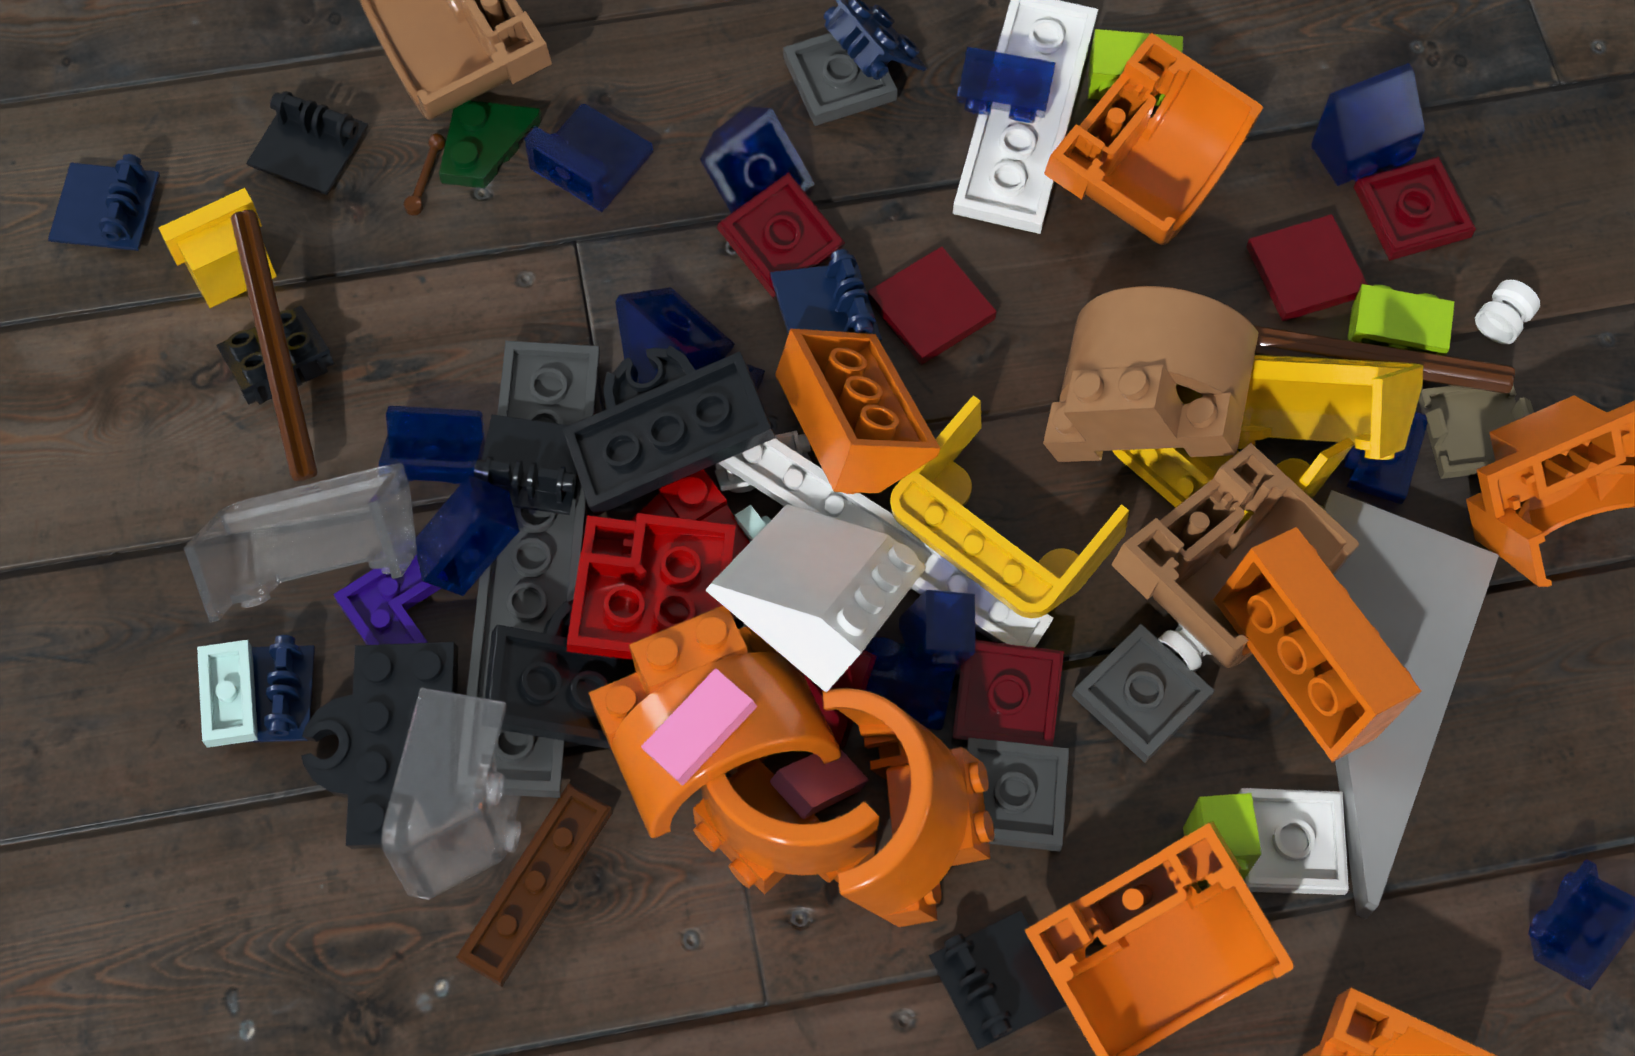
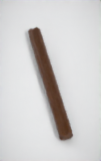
(274, 345)
(1436, 367)

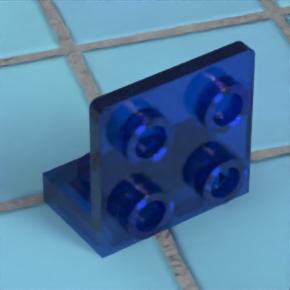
(588, 156)

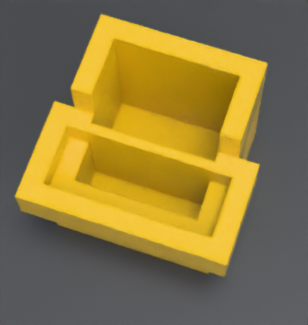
(209, 247)

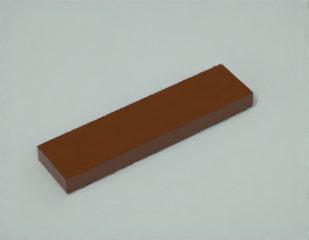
(534, 885)

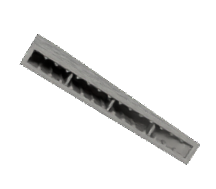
(1424, 602)

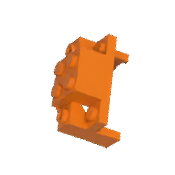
(1549, 474)

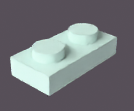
(227, 693)

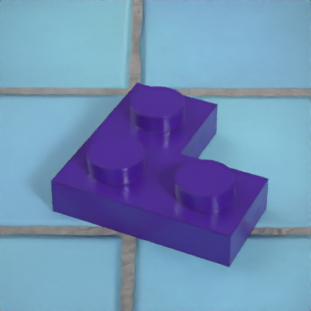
(379, 605)

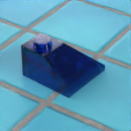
(750, 156)
(666, 319)

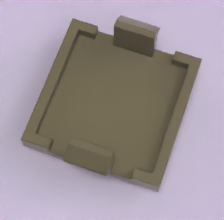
(1461, 425)

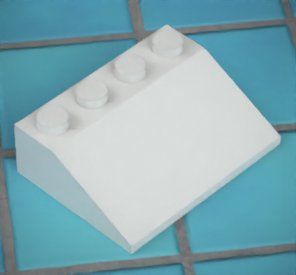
(817, 588)

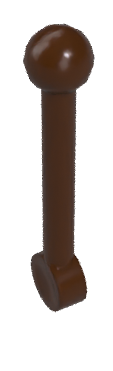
(413, 203)

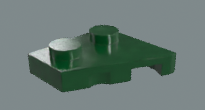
(482, 140)

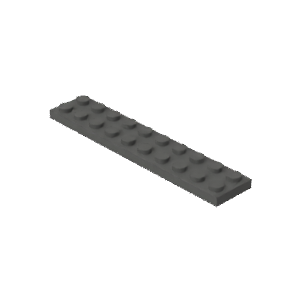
(543, 559)

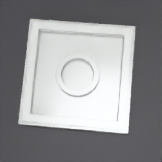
(1299, 842)

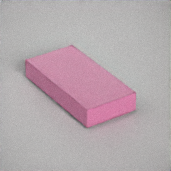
(699, 726)
(814, 786)

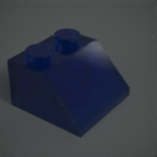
(1370, 125)

